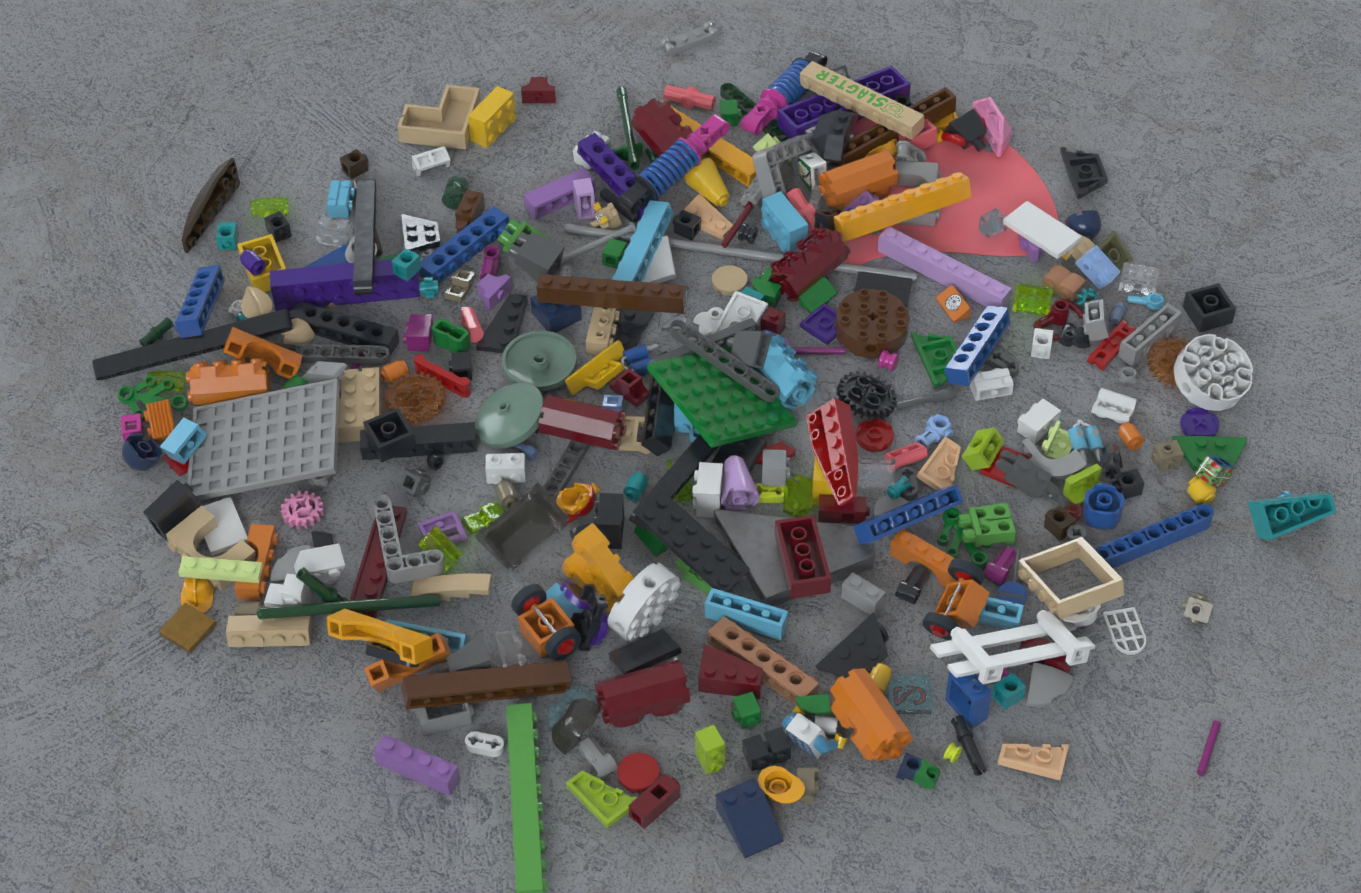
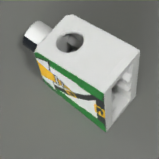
(809, 168)

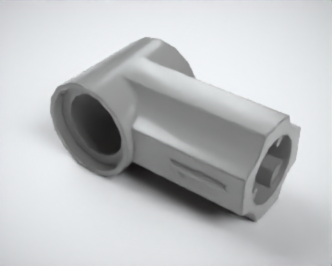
(599, 761)

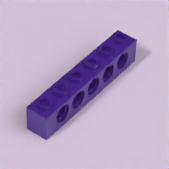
(607, 165)

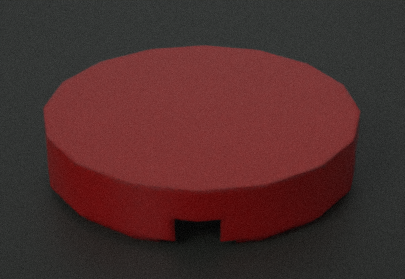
(874, 435)
(638, 772)

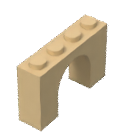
(193, 529)

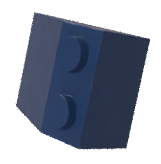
(748, 817)

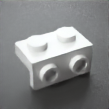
(1114, 406)
(505, 467)

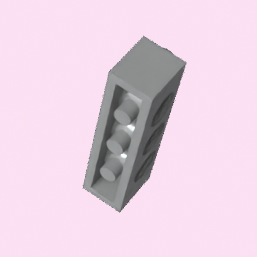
(1157, 327)

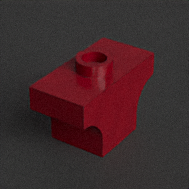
(538, 91)
(631, 387)

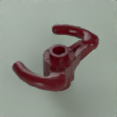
(1058, 315)

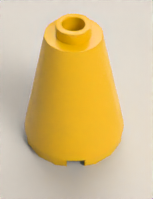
(708, 182)

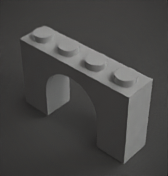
(914, 175)

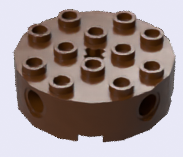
(871, 323)

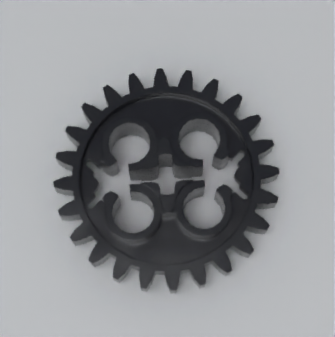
(879, 401)

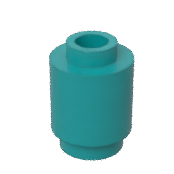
(635, 486)

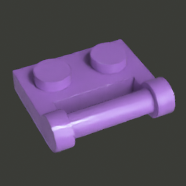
(448, 524)

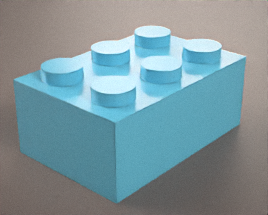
(783, 221)

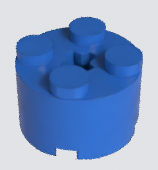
(1103, 506)

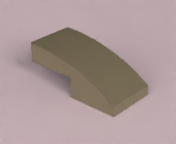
(460, 285)

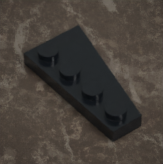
(504, 325)
(631, 327)

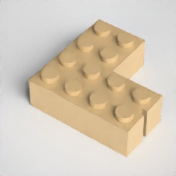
(441, 125)
(358, 401)

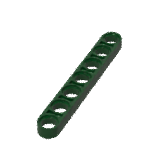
(746, 103)

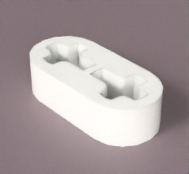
(484, 744)

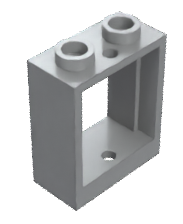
(445, 722)

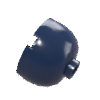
(1086, 225)
(140, 452)

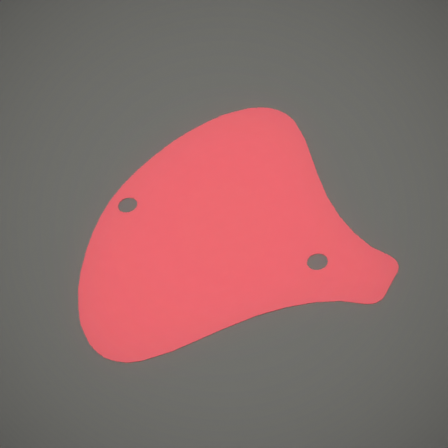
(994, 183)

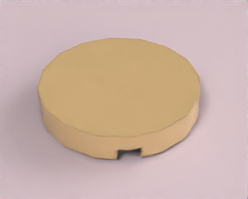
(729, 279)

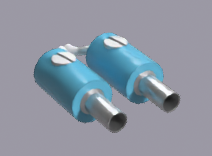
(1092, 437)

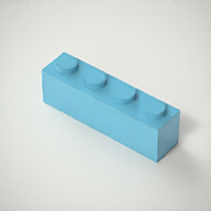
(747, 613)
(454, 639)

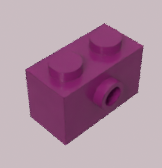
(418, 332)

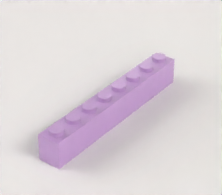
(943, 268)

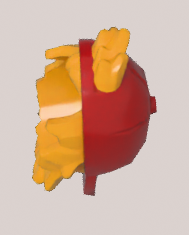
(577, 500)

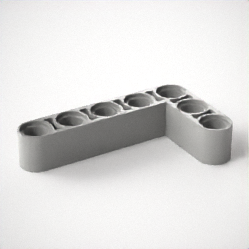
(767, 162)
(403, 567)

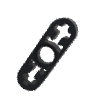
(386, 653)

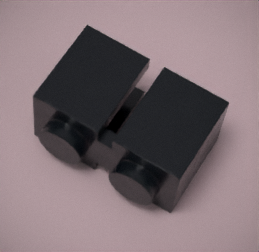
(761, 753)

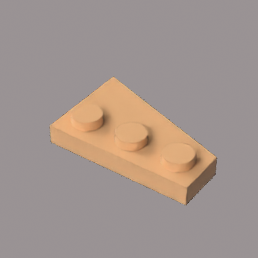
(711, 219)
(941, 465)
(1042, 761)

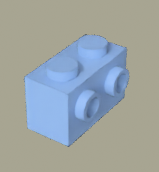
(1097, 267)

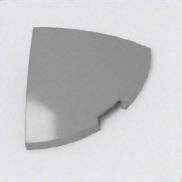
(286, 564)
(1047, 684)

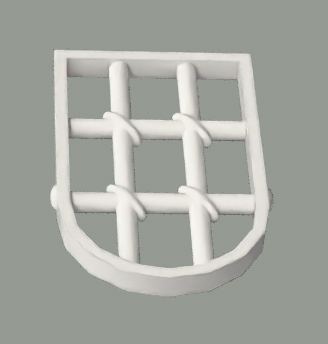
(1118, 625)

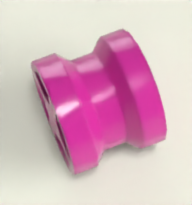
(888, 360)

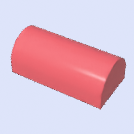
(471, 324)
(907, 454)

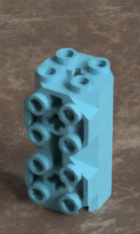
(789, 374)

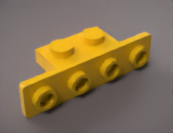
(598, 370)

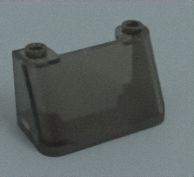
(522, 527)

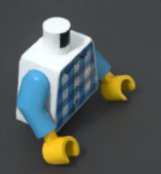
(809, 735)

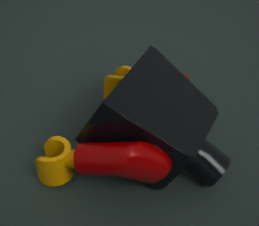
(965, 131)

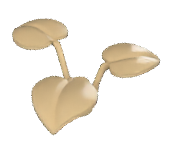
(258, 303)

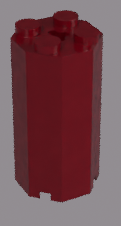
(582, 422)

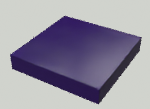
(821, 324)

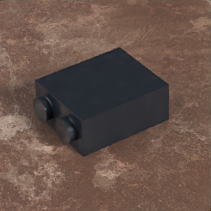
(172, 508)

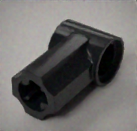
(911, 588)

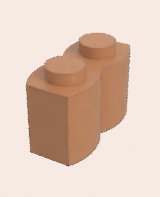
(1064, 282)

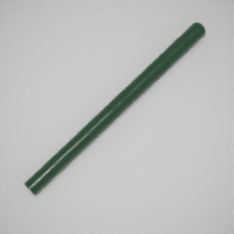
(355, 605)

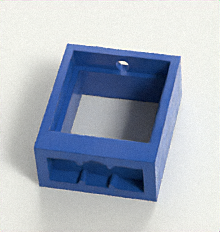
(968, 698)

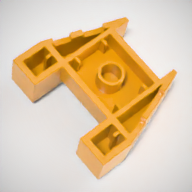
(597, 565)

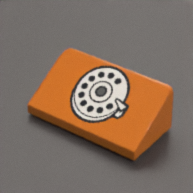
(953, 304)

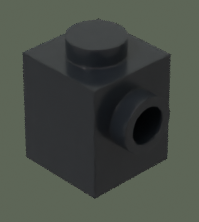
(461, 365)

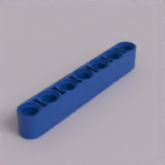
(1156, 536)

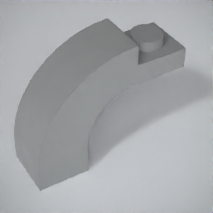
(1058, 468)

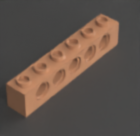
(783, 683)

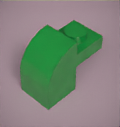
(765, 286)

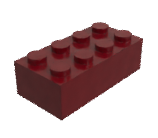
(802, 556)

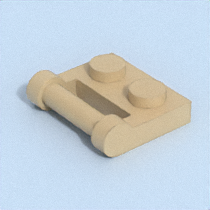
(629, 441)

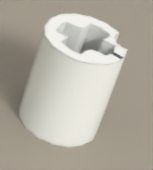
(827, 724)

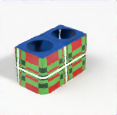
(1215, 471)

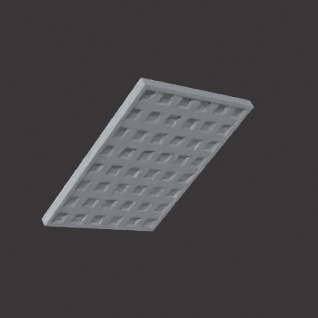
(266, 440)

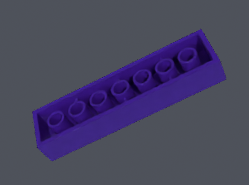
(805, 114)
(335, 285)

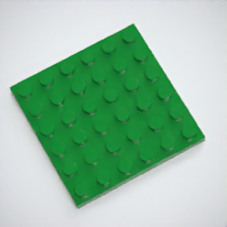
(716, 402)

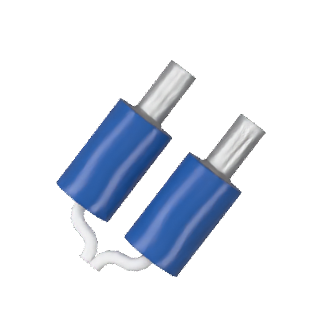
(638, 353)

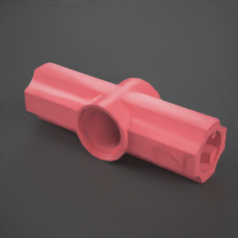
(689, 97)
(806, 210)

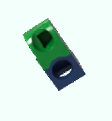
(918, 771)

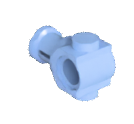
(937, 428)

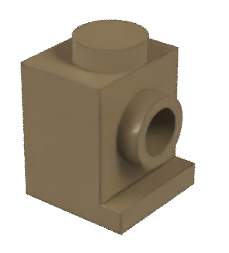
(809, 777)

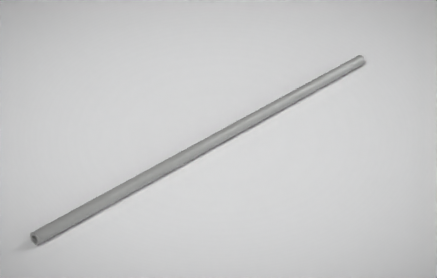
(737, 252)

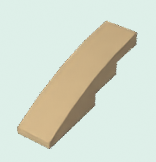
(452, 585)

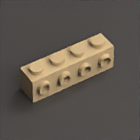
(601, 329)
(253, 632)

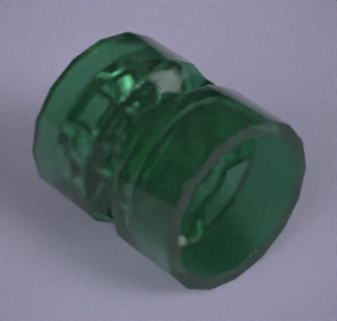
(454, 192)

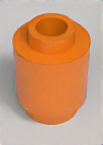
(393, 371)
(1130, 436)

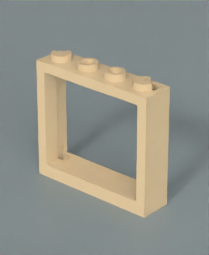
(1079, 548)

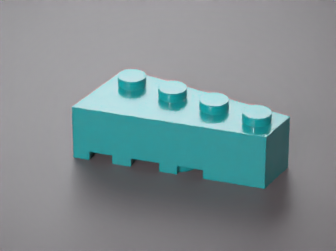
(1285, 514)

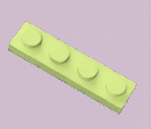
(220, 569)

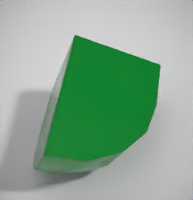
(814, 704)

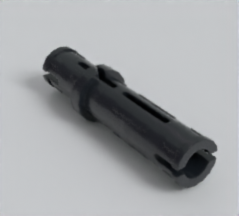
(965, 737)

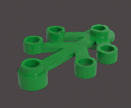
(150, 396)
(950, 518)

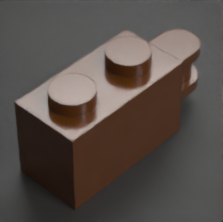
(469, 209)

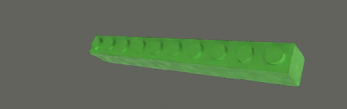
(524, 799)

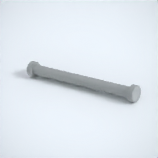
(599, 242)

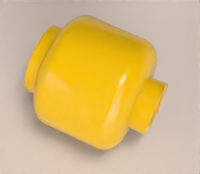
(1201, 491)

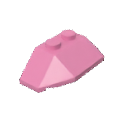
(997, 128)

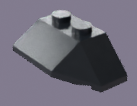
(833, 134)

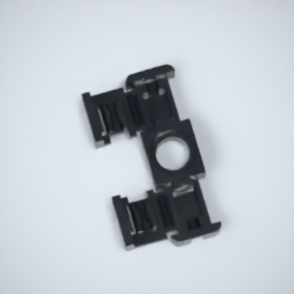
(592, 620)

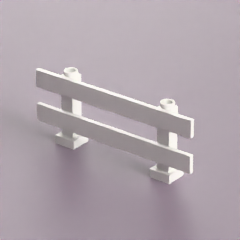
(992, 666)

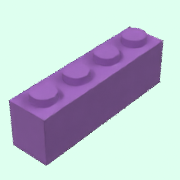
(554, 195)
(417, 764)

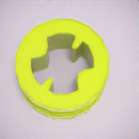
(952, 753)

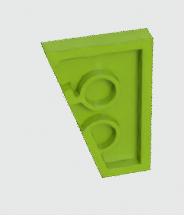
(600, 799)

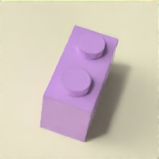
(584, 198)

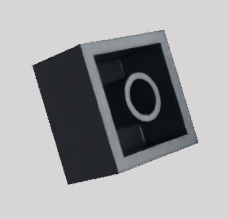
(1209, 307)
(389, 435)
(610, 518)

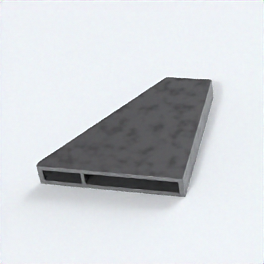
(754, 543)

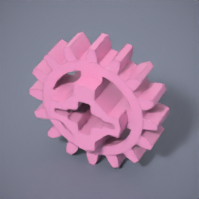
(302, 510)

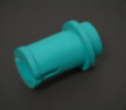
(896, 489)

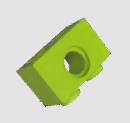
(983, 448)
(710, 749)

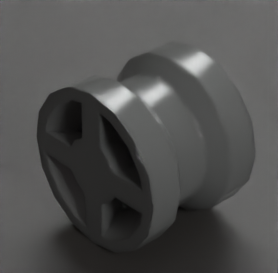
(1075, 532)

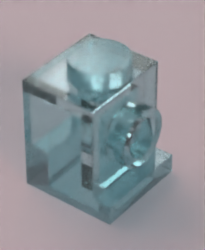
(992, 223)

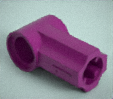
(490, 262)
(999, 569)

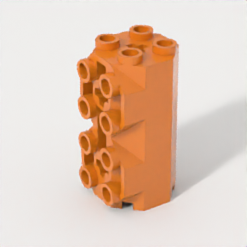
(850, 180)
(227, 381)
(863, 707)

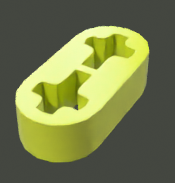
(769, 493)

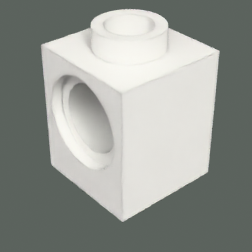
(1042, 343)

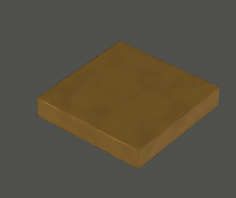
(187, 628)

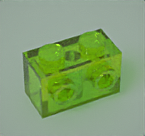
(1032, 299)

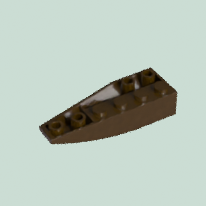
(210, 202)

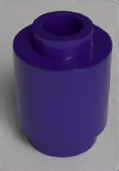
(252, 262)

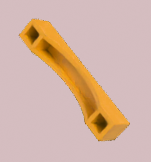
(409, 645)

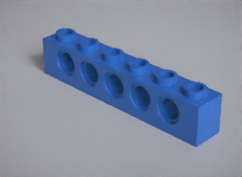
(463, 245)
(199, 301)
(977, 345)
(908, 514)

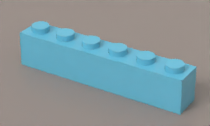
(644, 242)

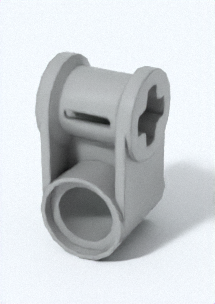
(909, 152)

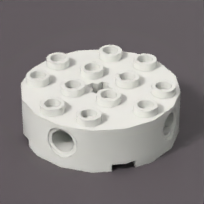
(1213, 372)
(644, 602)

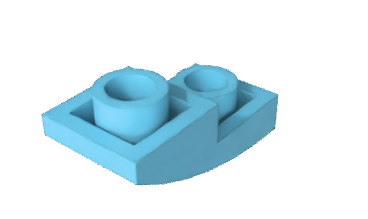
(558, 595)

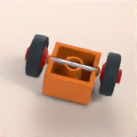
(960, 601)
(545, 623)

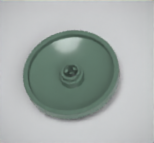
(539, 360)
(509, 415)

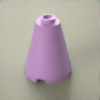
(737, 486)

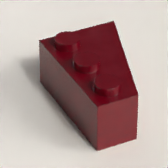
(728, 675)

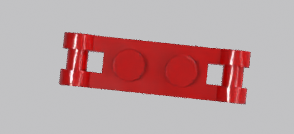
(1110, 346)
(449, 380)

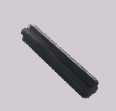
(609, 197)

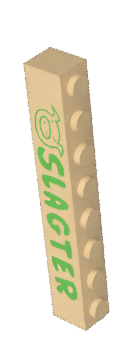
(862, 100)

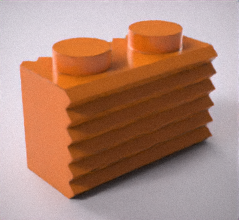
(160, 419)

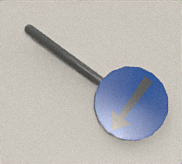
(1013, 591)

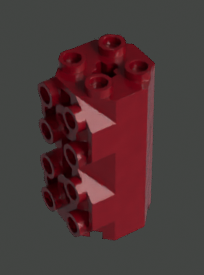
(659, 125)
(813, 260)
(642, 692)

